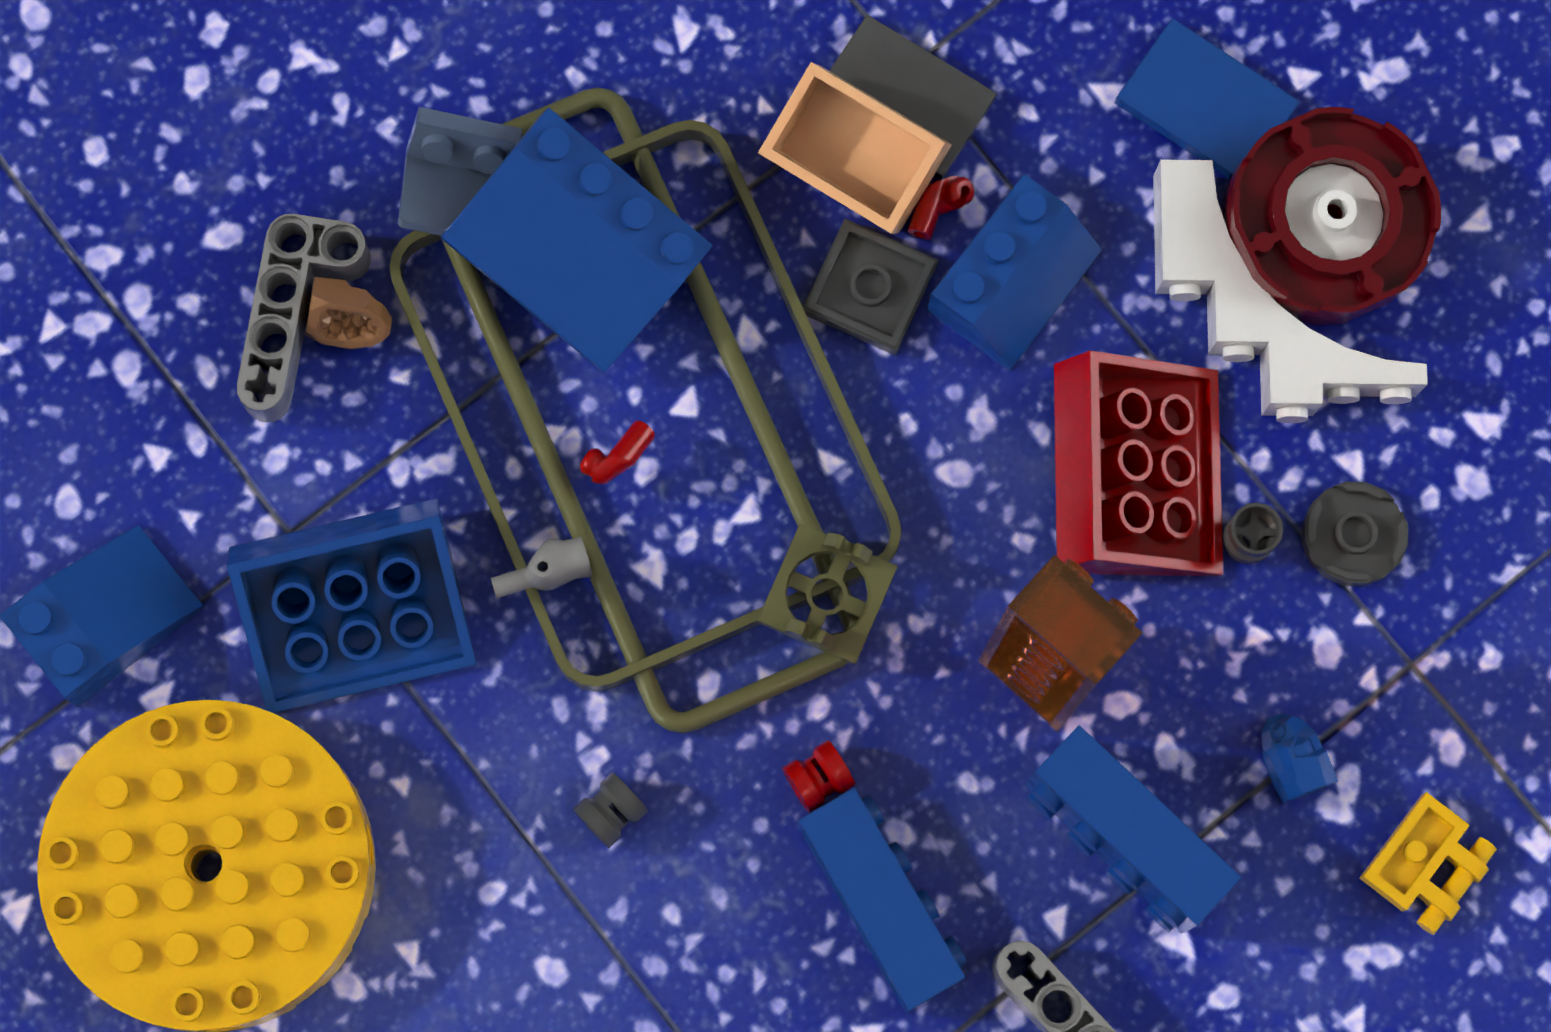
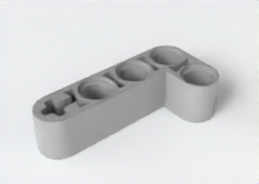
(291, 316)
(1082, 1014)

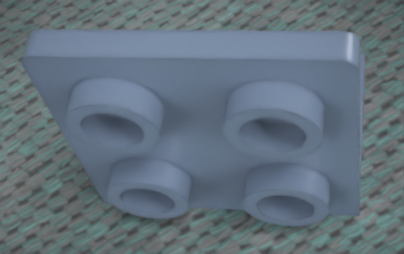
(447, 166)

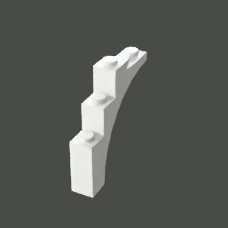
(1243, 320)

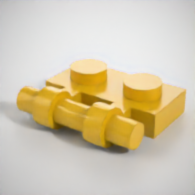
(1415, 853)

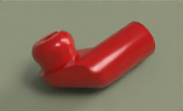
(937, 200)
(621, 457)

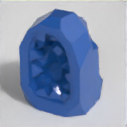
(1295, 758)

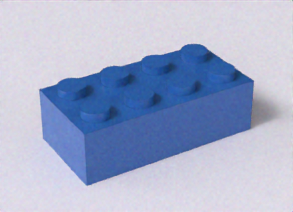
(1130, 832)

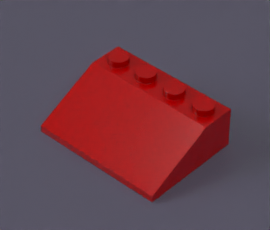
(1137, 466)

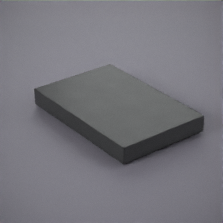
(915, 85)

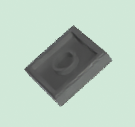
(870, 287)

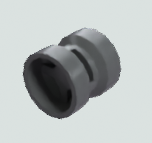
(1259, 526)
(601, 819)

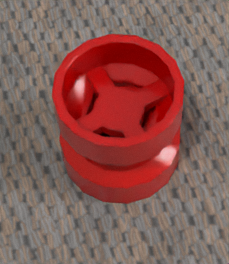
(809, 784)

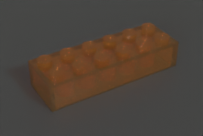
(1059, 641)

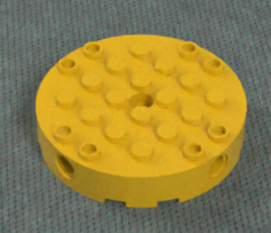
(127, 851)

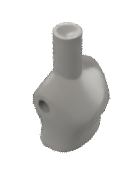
(549, 568)

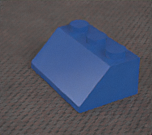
(1015, 273)

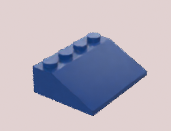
(576, 240)
(351, 606)

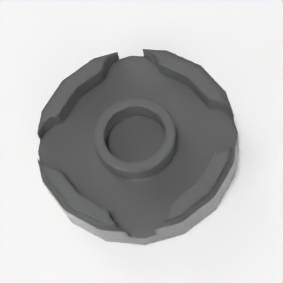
(1354, 534)

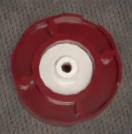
(1333, 214)

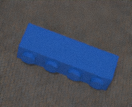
(881, 900)

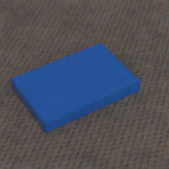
(1203, 98)

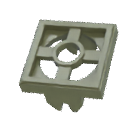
(877, 575)

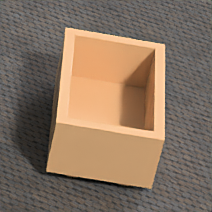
(854, 148)

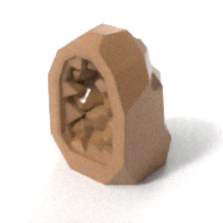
(345, 315)

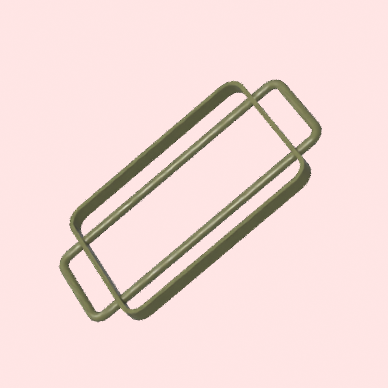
(639, 666)

